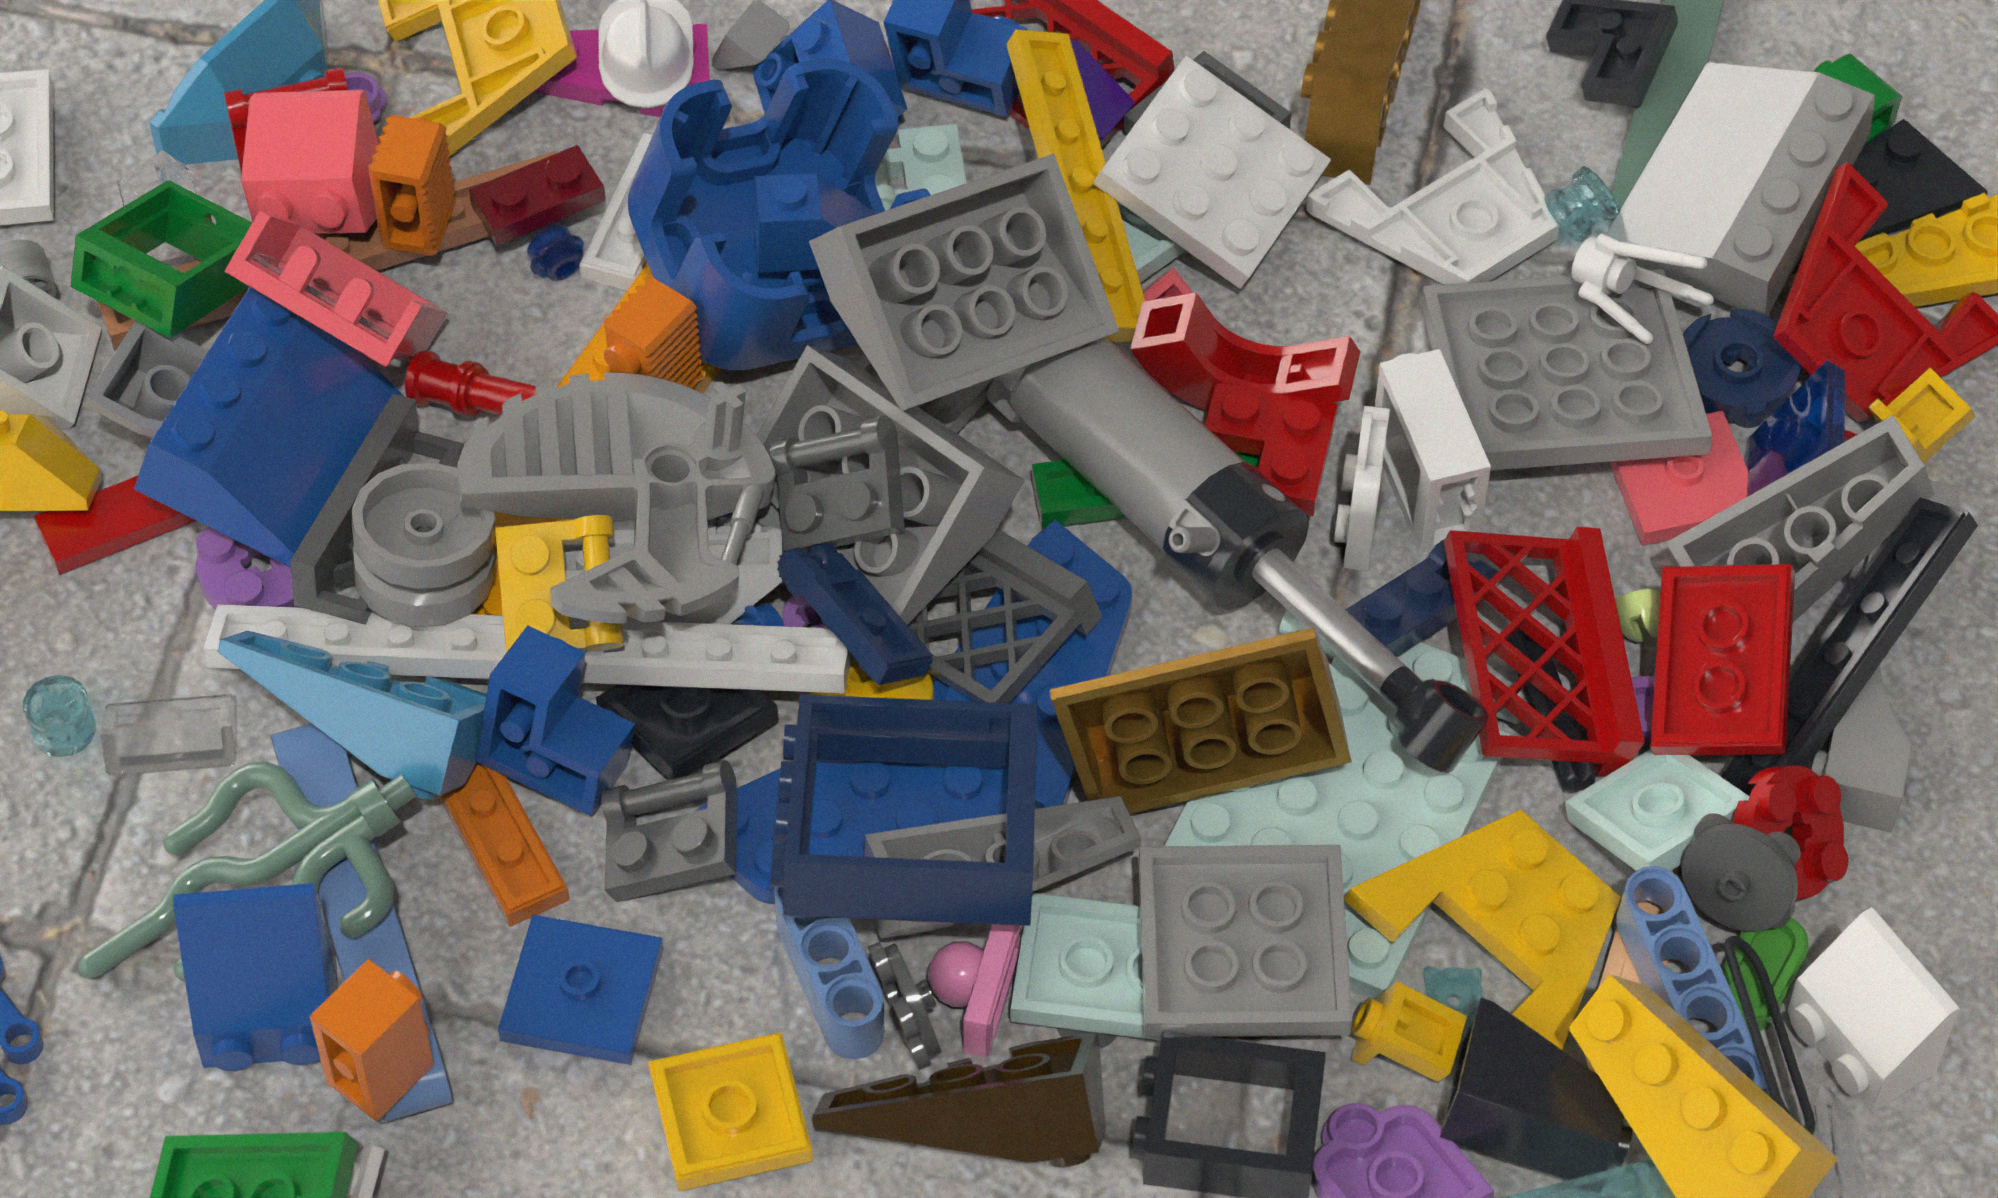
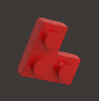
(1283, 429)

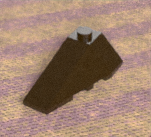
(1024, 1109)

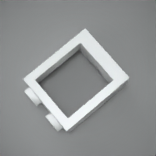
(1431, 449)

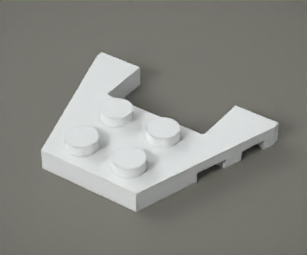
(1462, 224)

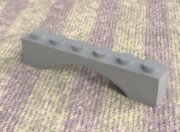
(1868, 746)

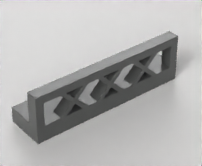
(329, 543)

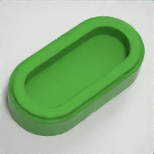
(1783, 955)

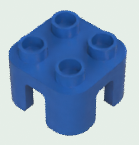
(698, 204)

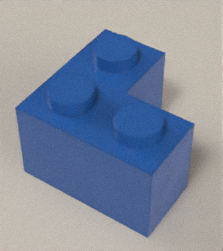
(953, 53)
(546, 733)

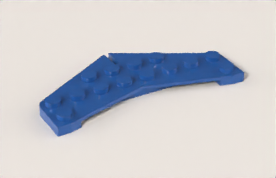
(890, 796)

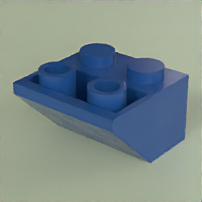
(832, 34)

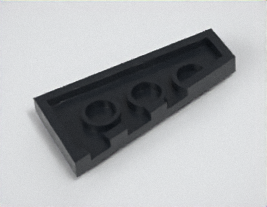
(1911, 178)

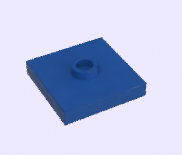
(581, 989)

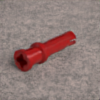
(463, 386)

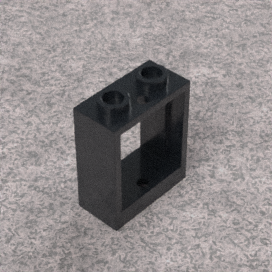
(1222, 1168)

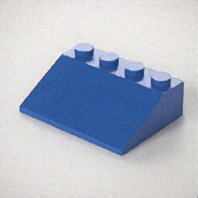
(264, 428)

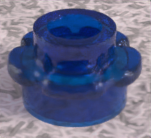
(555, 253)

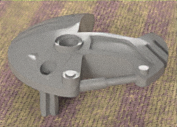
(628, 453)

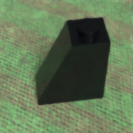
(1531, 1101)

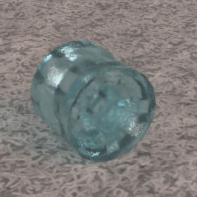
(1582, 204)
(62, 699)

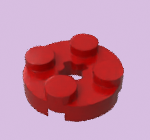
(1812, 807)

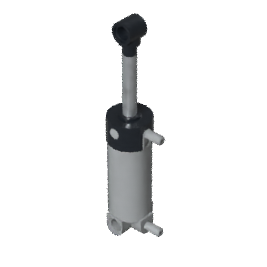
(1216, 519)

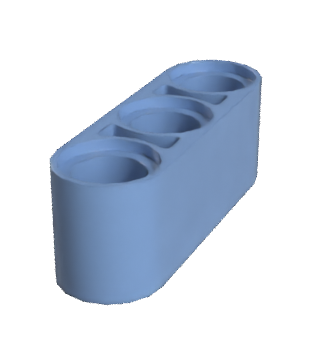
(837, 987)

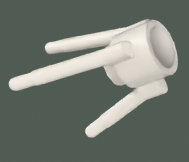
(1605, 268)

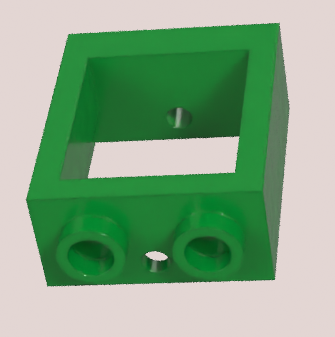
(119, 273)

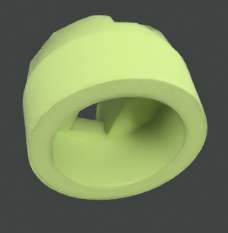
(1639, 613)

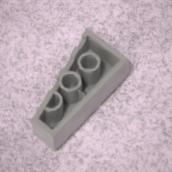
(1817, 515)

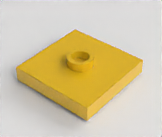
(730, 1111)

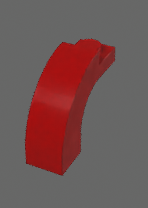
(1191, 351)

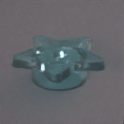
(1456, 983)

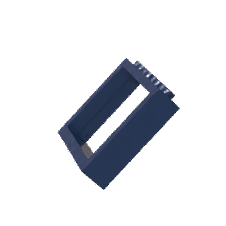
(917, 734)

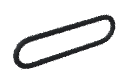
(1778, 1024)

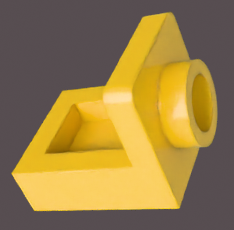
(1927, 413)

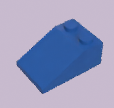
(254, 973)

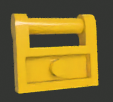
(534, 561)

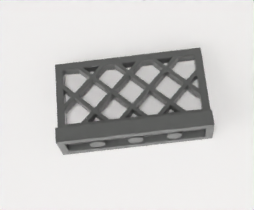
(1041, 588)

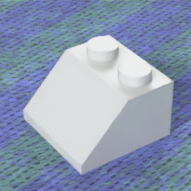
(42, 352)
(1873, 1012)

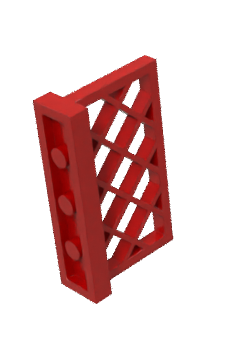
(1105, 36)
(1594, 655)

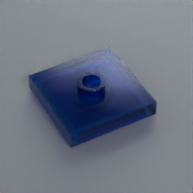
(1799, 429)

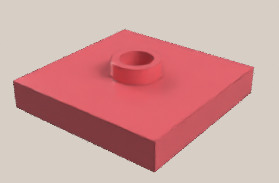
(1682, 491)

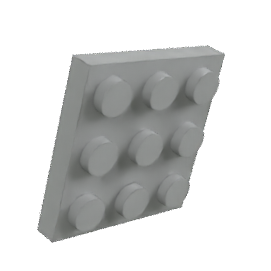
(1244, 940)

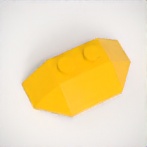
(43, 467)

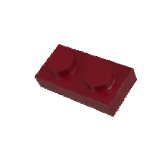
(537, 195)

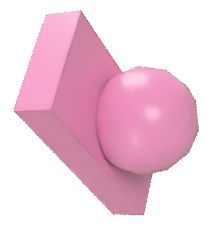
(979, 980)

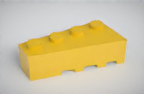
(1691, 1105)

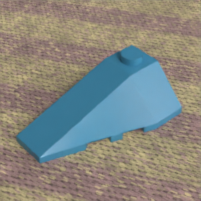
(388, 724)

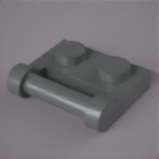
(842, 506)
(673, 849)

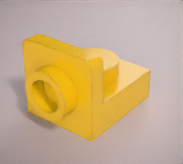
(1409, 1031)

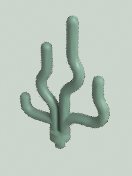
(323, 840)

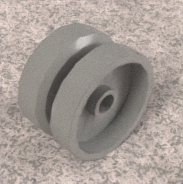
(418, 549)

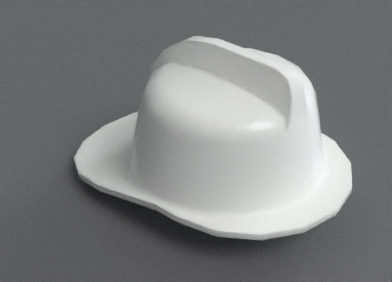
(645, 51)

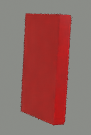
(1723, 660)

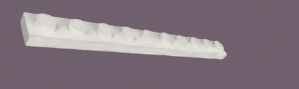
(474, 645)

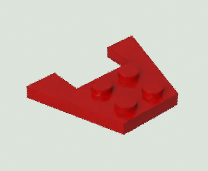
(1859, 319)

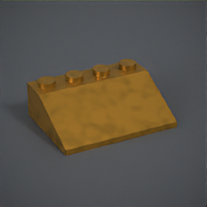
(1205, 723)

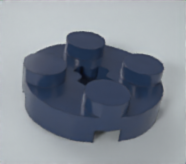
(1770, 370)

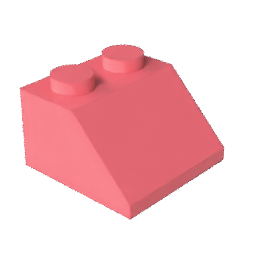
(311, 159)

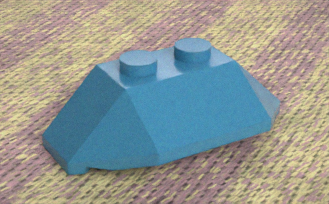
(266, 50)

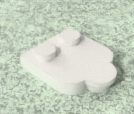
(1363, 478)

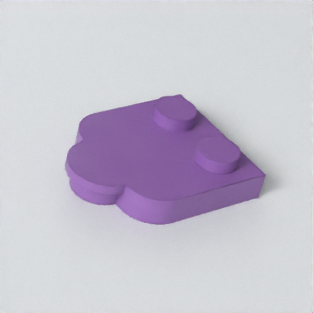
(1392, 1157)

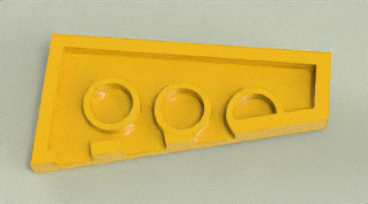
(1941, 255)

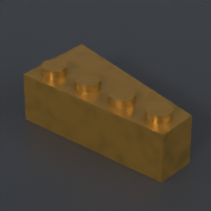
(1356, 80)

